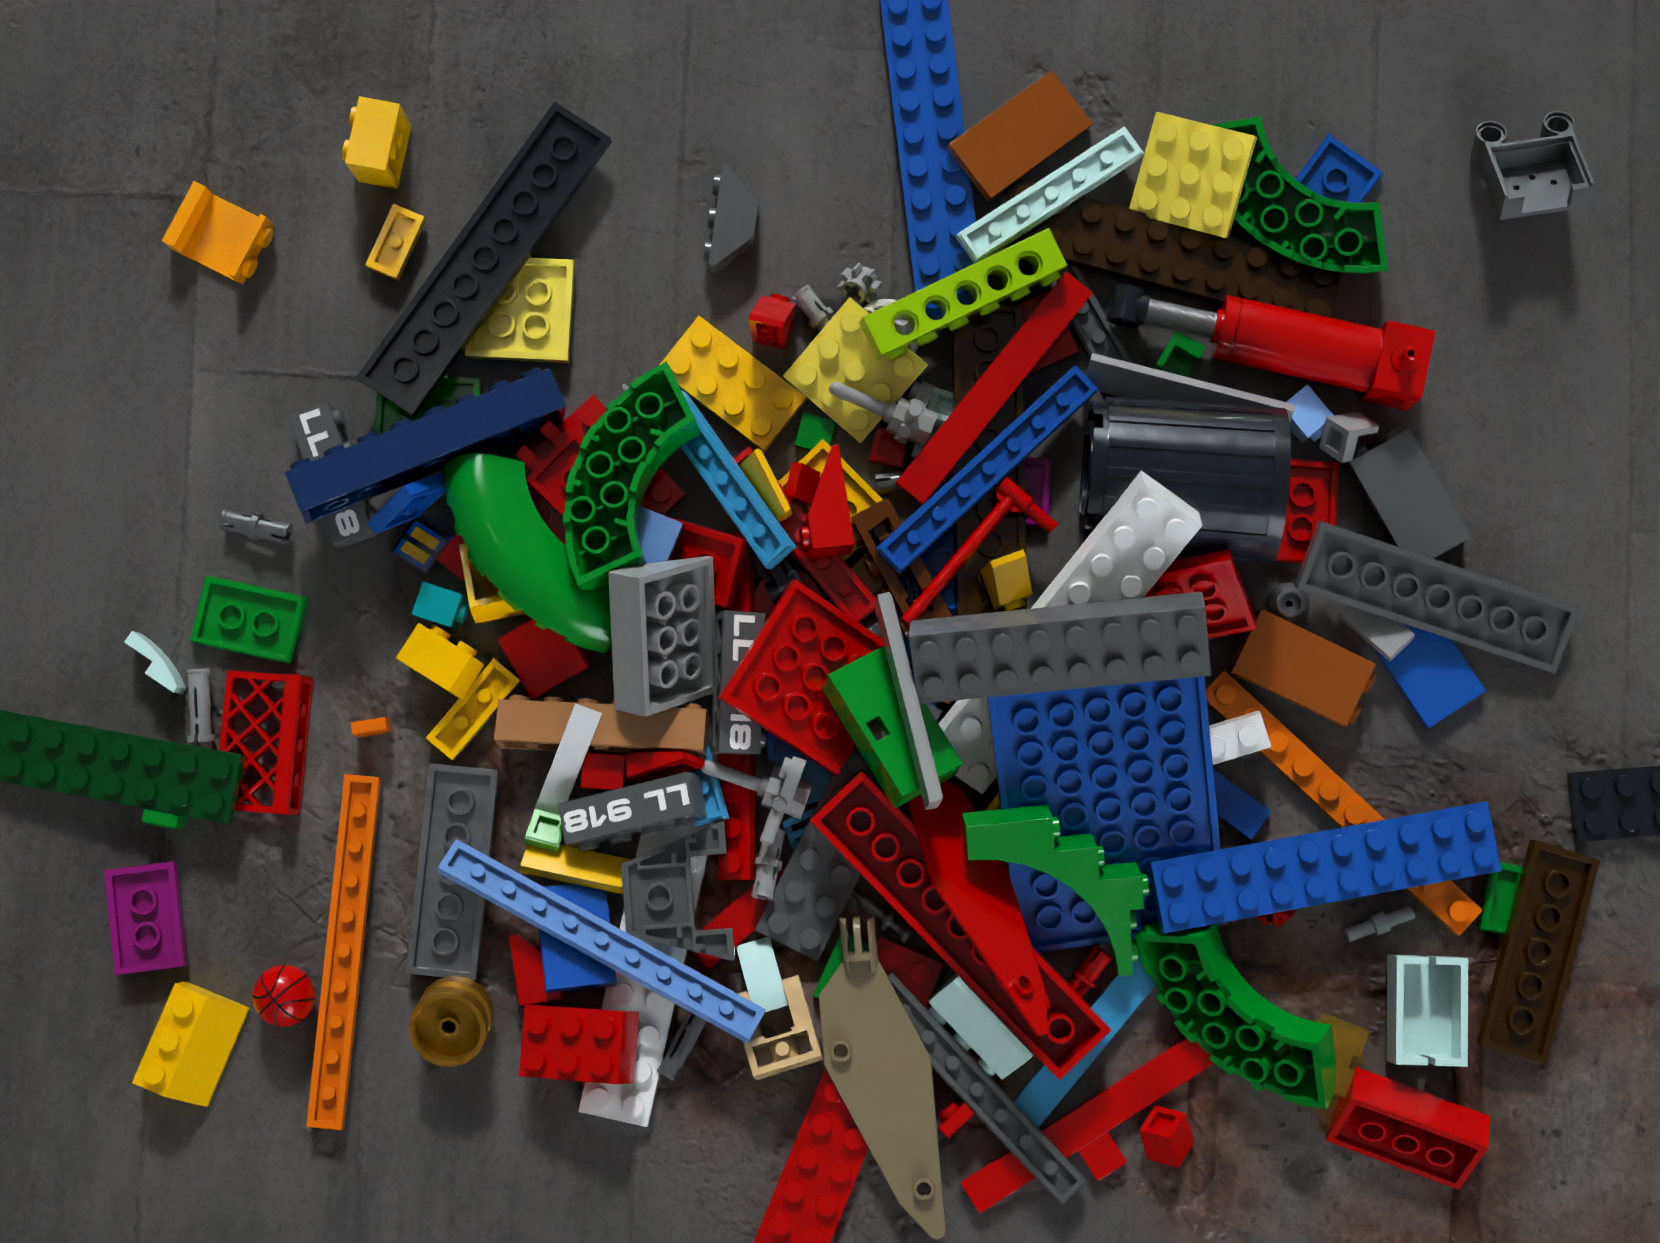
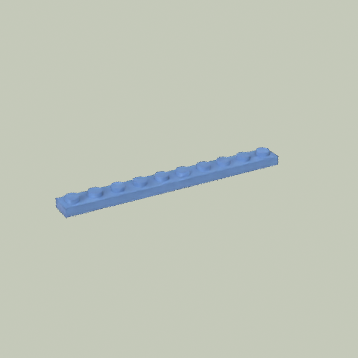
(601, 940)

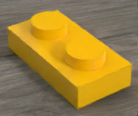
(395, 242)

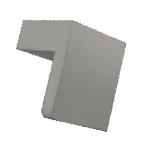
(1342, 432)

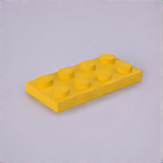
(733, 384)

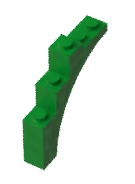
(1033, 839)

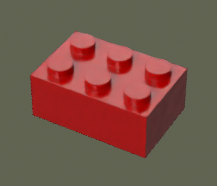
(579, 1044)

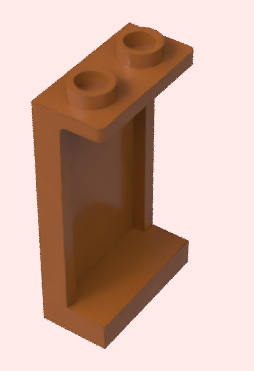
(1303, 669)

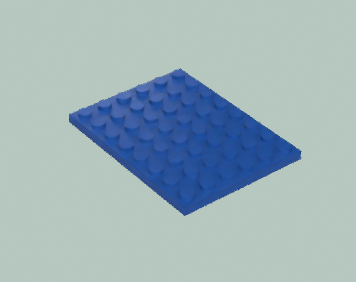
(1109, 764)

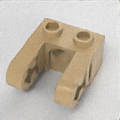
(789, 1049)

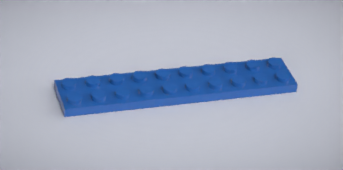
(926, 121)
(1323, 867)

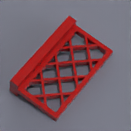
(291, 737)

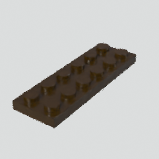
(1538, 951)

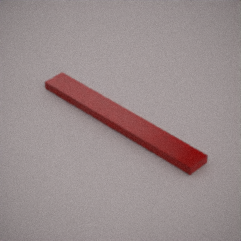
(993, 388)
(1092, 1119)

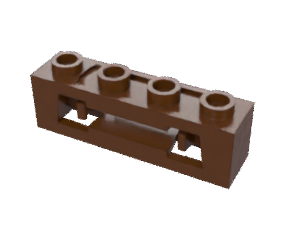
(873, 520)

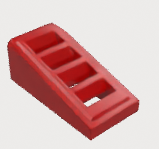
(656, 765)

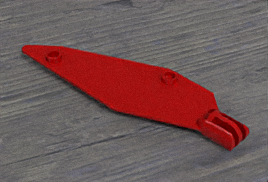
(981, 902)

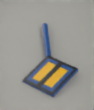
(420, 545)

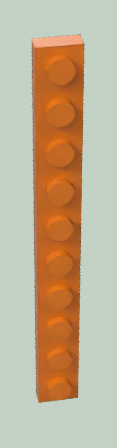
(1331, 793)
(344, 952)

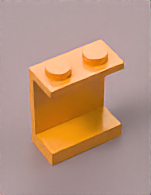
(218, 234)

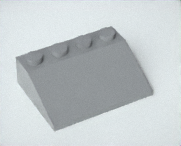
(662, 634)

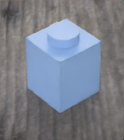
(1308, 415)

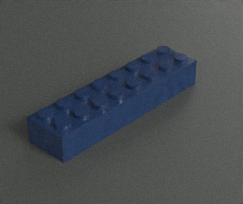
(425, 445)

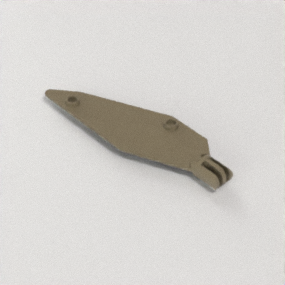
(883, 1075)

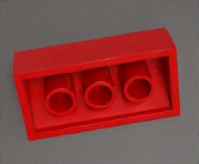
(1409, 1129)

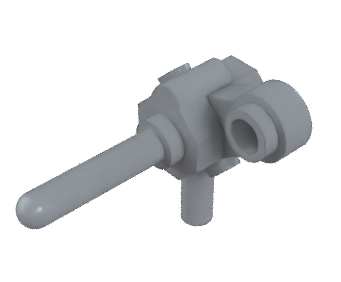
(906, 420)
(781, 792)

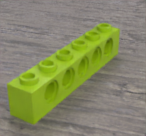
(1038, 249)

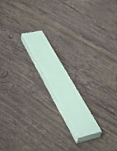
(1050, 195)

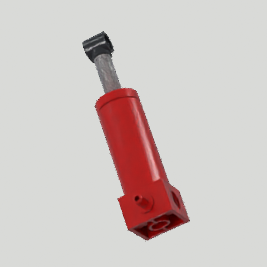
(1381, 363)

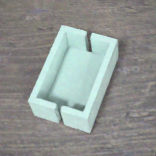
(1427, 1010)

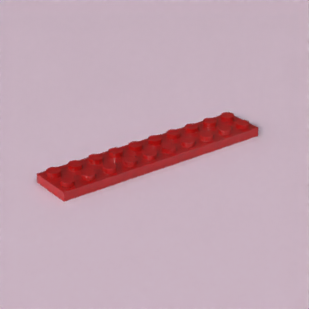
(829, 1144)

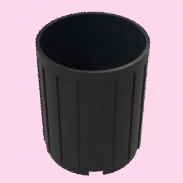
(1214, 457)

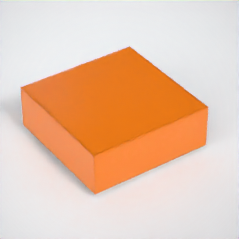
(371, 727)

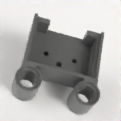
(1533, 173)

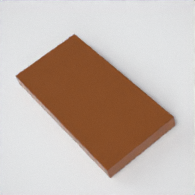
(1019, 135)

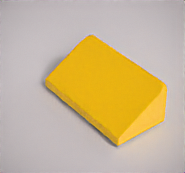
(763, 480)

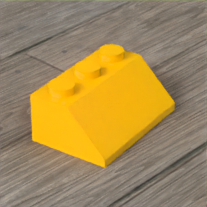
(190, 1044)

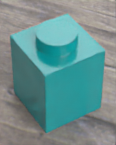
(440, 606)

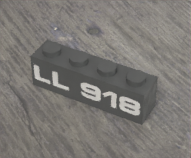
(316, 432)
(730, 729)
(632, 810)

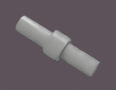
(1379, 923)

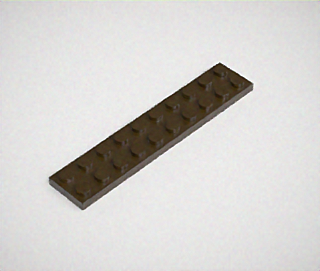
(1180, 258)
(972, 353)

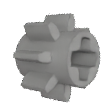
(859, 284)

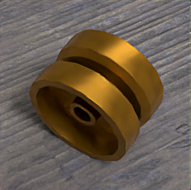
(451, 1021)

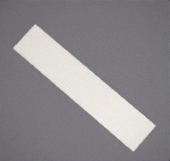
(568, 758)

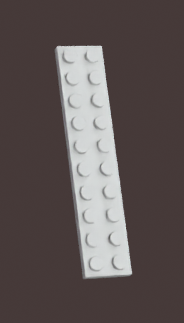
(634, 1101)

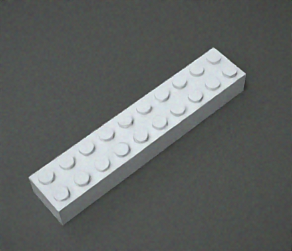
(1114, 563)

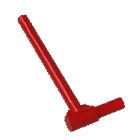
(1010, 499)

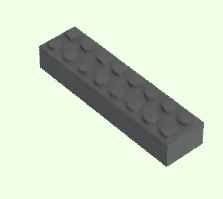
(1060, 647)

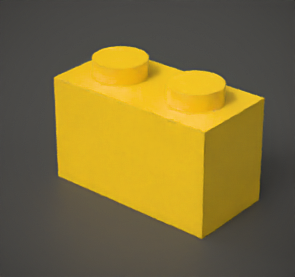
(440, 660)

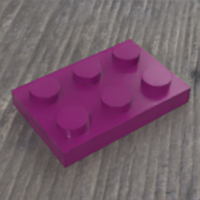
(146, 917)

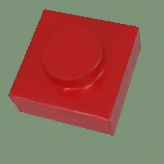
(953, 1117)

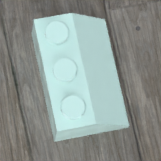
(978, 1028)

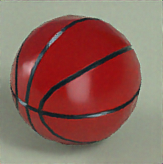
(283, 995)

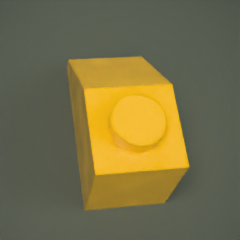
(1008, 581)

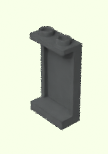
(1407, 495)

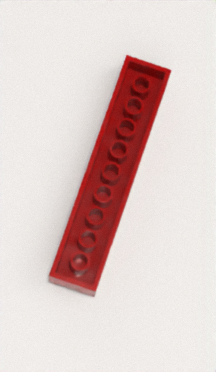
(888, 854)

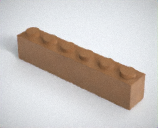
(541, 725)

